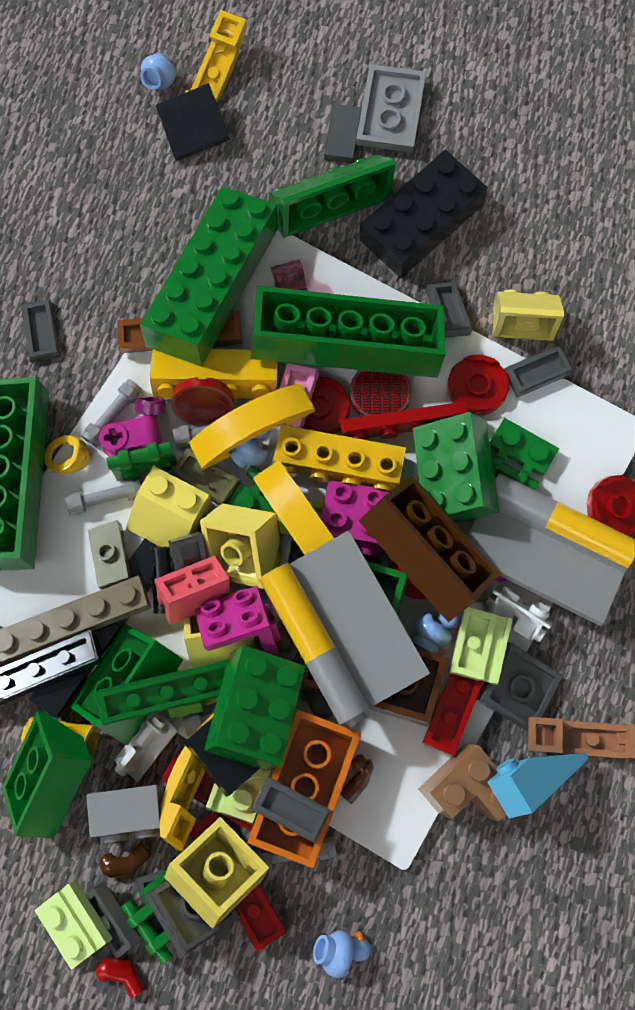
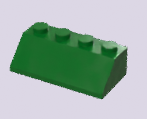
(333, 194)

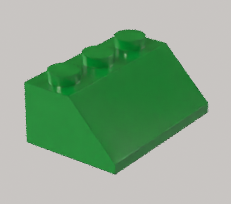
(127, 659)
(45, 777)

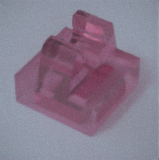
(289, 276)

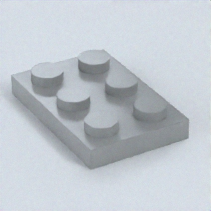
(391, 108)

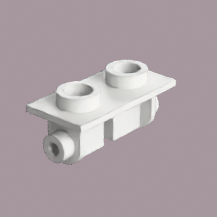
(530, 618)
(145, 746)

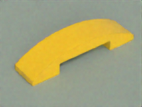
(222, 53)
(250, 421)
(292, 508)
(179, 792)

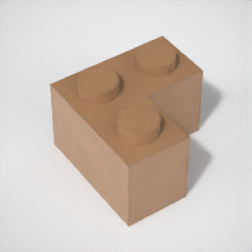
(462, 781)

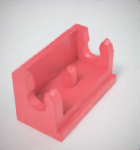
(191, 587)

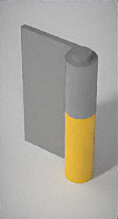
(554, 550)
(344, 628)

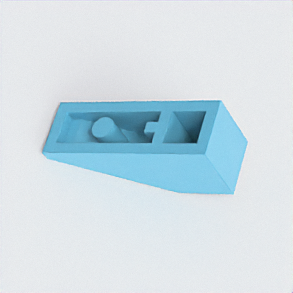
(531, 781)

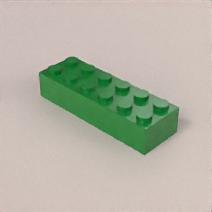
(210, 276)
(348, 332)
(21, 468)

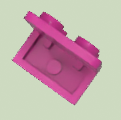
(345, 507)
(237, 619)

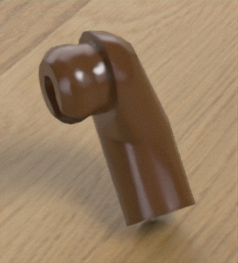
(359, 780)

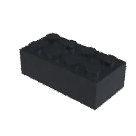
(422, 213)

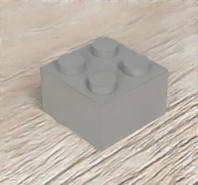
(125, 812)

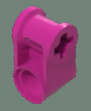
(132, 434)

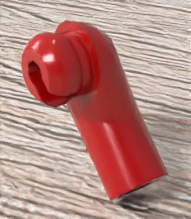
(120, 971)

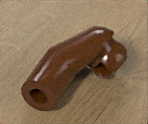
(124, 866)

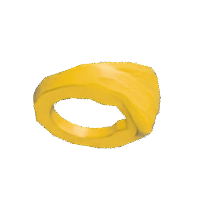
(80, 458)

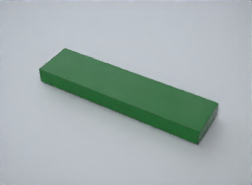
(160, 692)

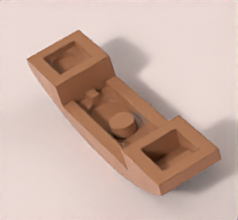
(576, 737)

